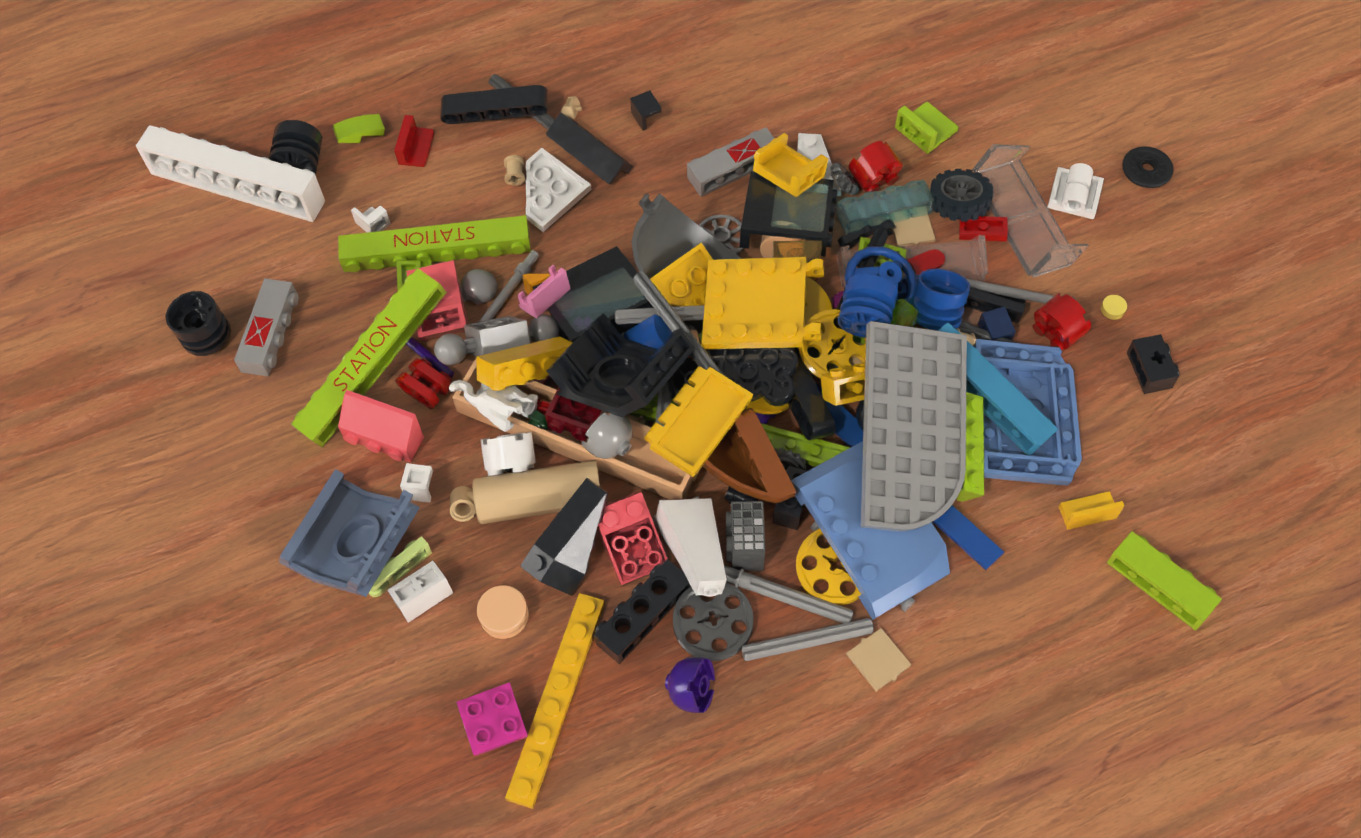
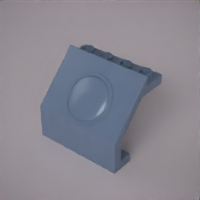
(348, 536)

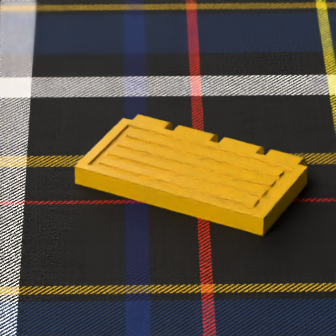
(699, 421)

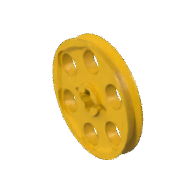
(830, 336)
(823, 571)

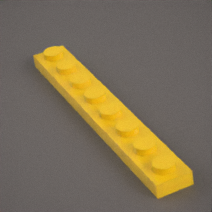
(555, 701)

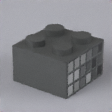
(746, 536)

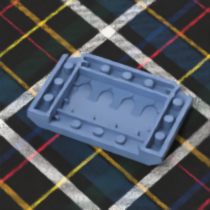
(1050, 386)
(880, 562)

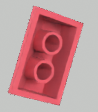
(379, 427)

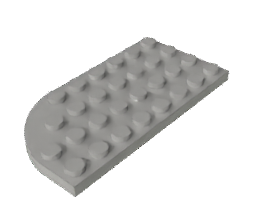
(912, 425)

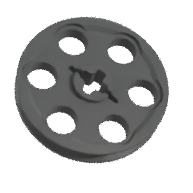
(706, 630)

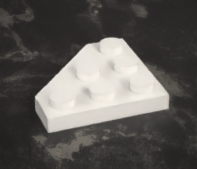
(551, 189)

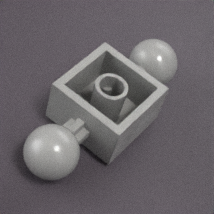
(494, 336)

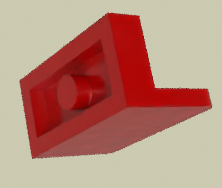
(413, 143)

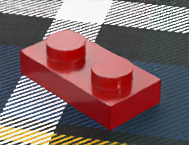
(992, 227)

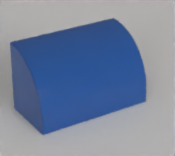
(649, 332)

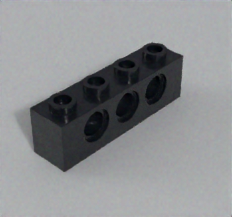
(619, 644)

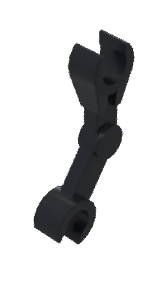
(853, 238)

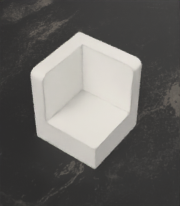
(372, 219)
(417, 481)

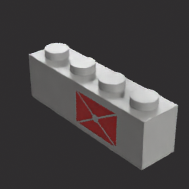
(727, 163)
(266, 327)

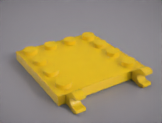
(758, 303)

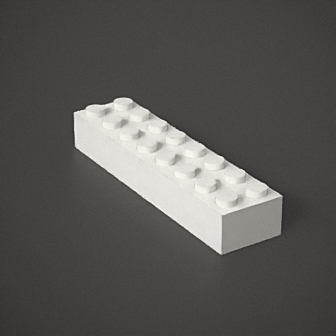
(231, 173)

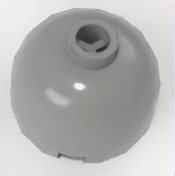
(609, 436)

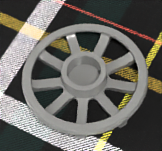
(722, 233)

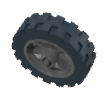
(968, 194)

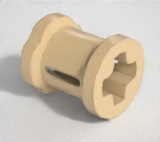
(514, 170)

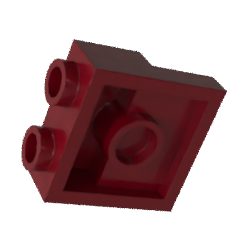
(571, 416)

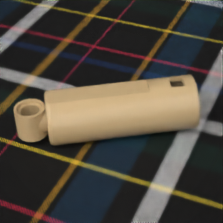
(520, 493)

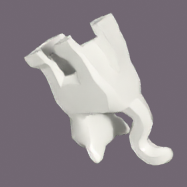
(497, 404)

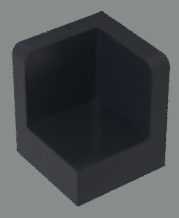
(644, 106)

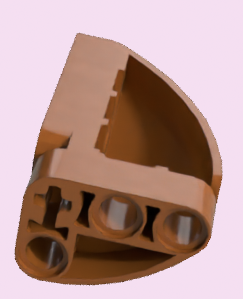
(750, 462)

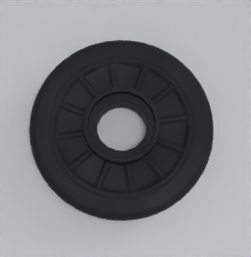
(1154, 178)

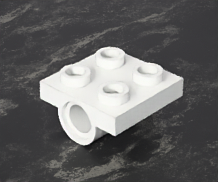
(1076, 191)

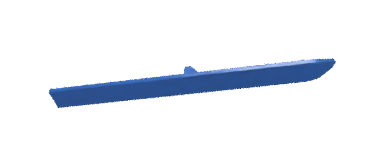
(952, 522)

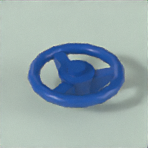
(887, 270)

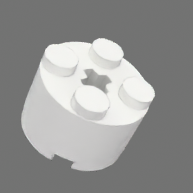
(508, 452)

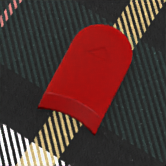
(928, 260)

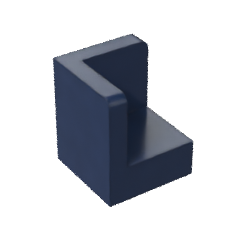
(997, 323)

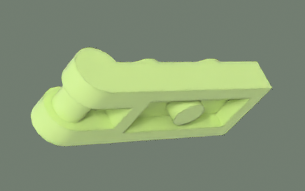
(399, 566)

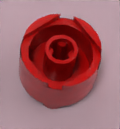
(876, 166)
(1061, 321)

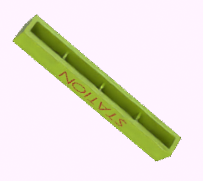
(434, 243)
(370, 355)

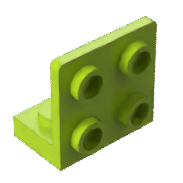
(925, 126)

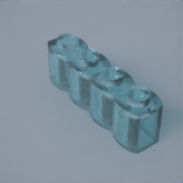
(877, 206)

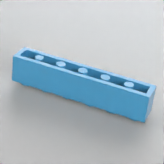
(1004, 403)

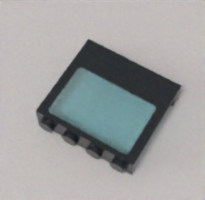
(778, 213)
(598, 288)

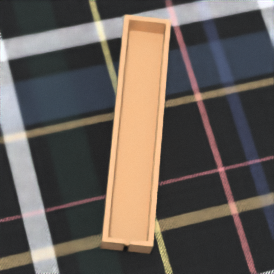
(637, 466)

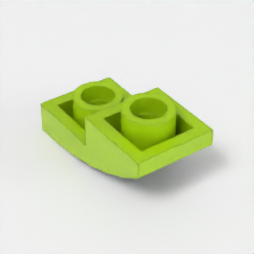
(353, 128)

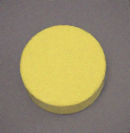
(1113, 307)

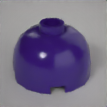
(690, 683)

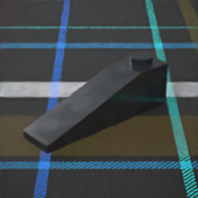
(565, 546)

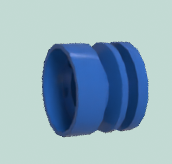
(940, 298)
(866, 300)

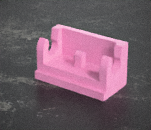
(546, 293)

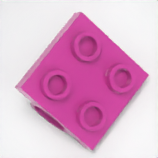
(492, 719)

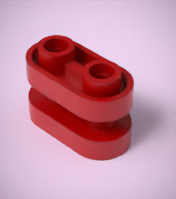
(424, 371)

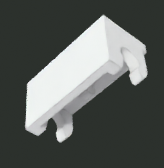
(420, 591)

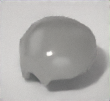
(478, 286)

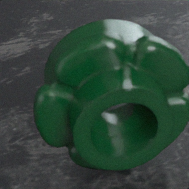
(538, 419)

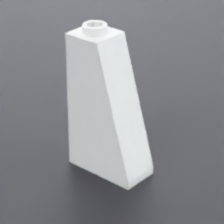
(695, 542)

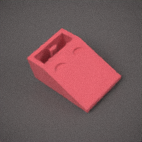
(450, 312)
(630, 538)

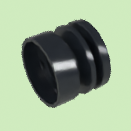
(296, 144)
(198, 323)

